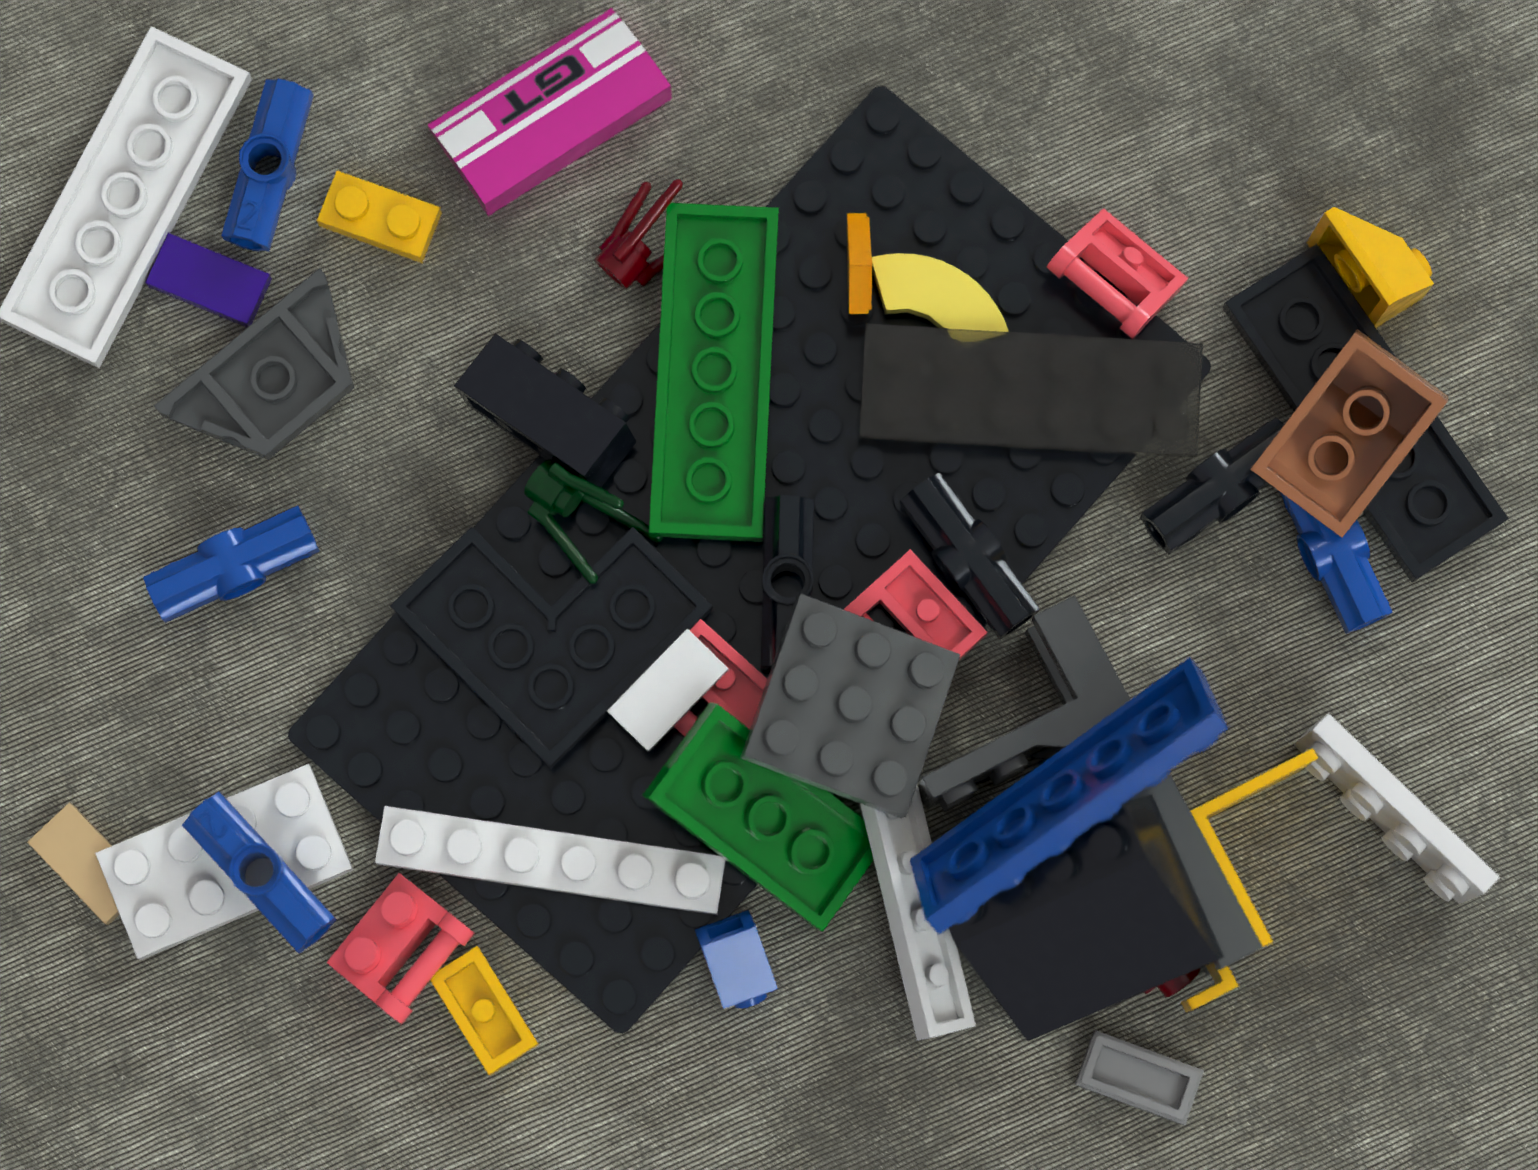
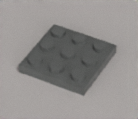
(850, 706)

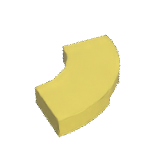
(934, 292)

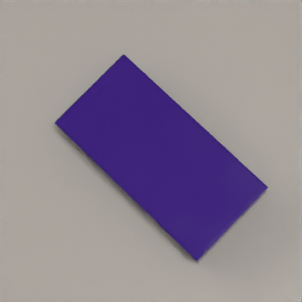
(208, 280)

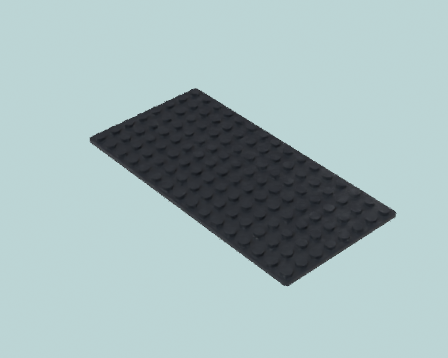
(420, 739)

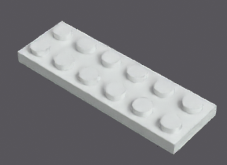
(124, 197)

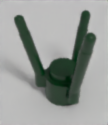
(559, 491)

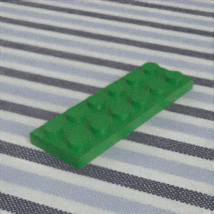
(714, 372)

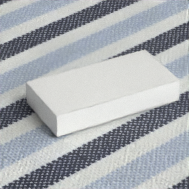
(668, 690)

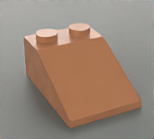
(1350, 433)

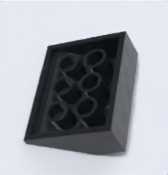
(1090, 925)

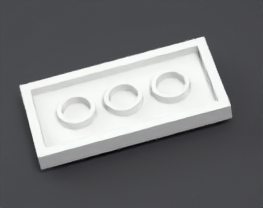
(1407, 823)
(177, 892)

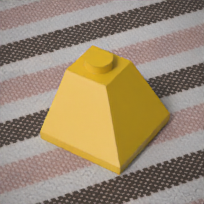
(1373, 264)

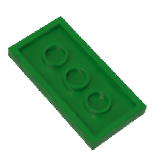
(765, 824)

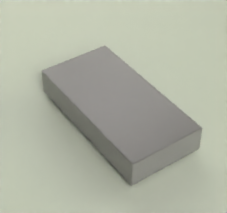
(1139, 1077)

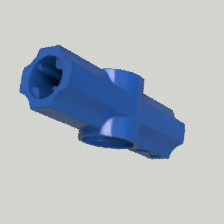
(276, 133)
(231, 564)
(1341, 567)
(284, 898)

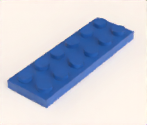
(1067, 795)

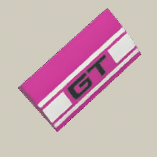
(551, 111)

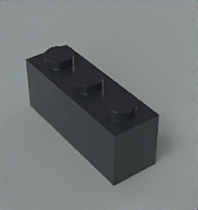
(546, 410)

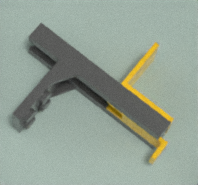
(1088, 695)

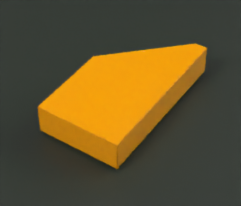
(859, 263)

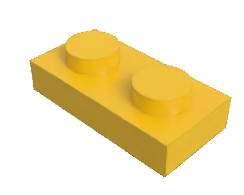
(379, 216)
(483, 1010)

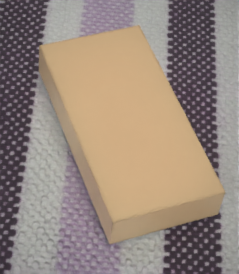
(69, 848)

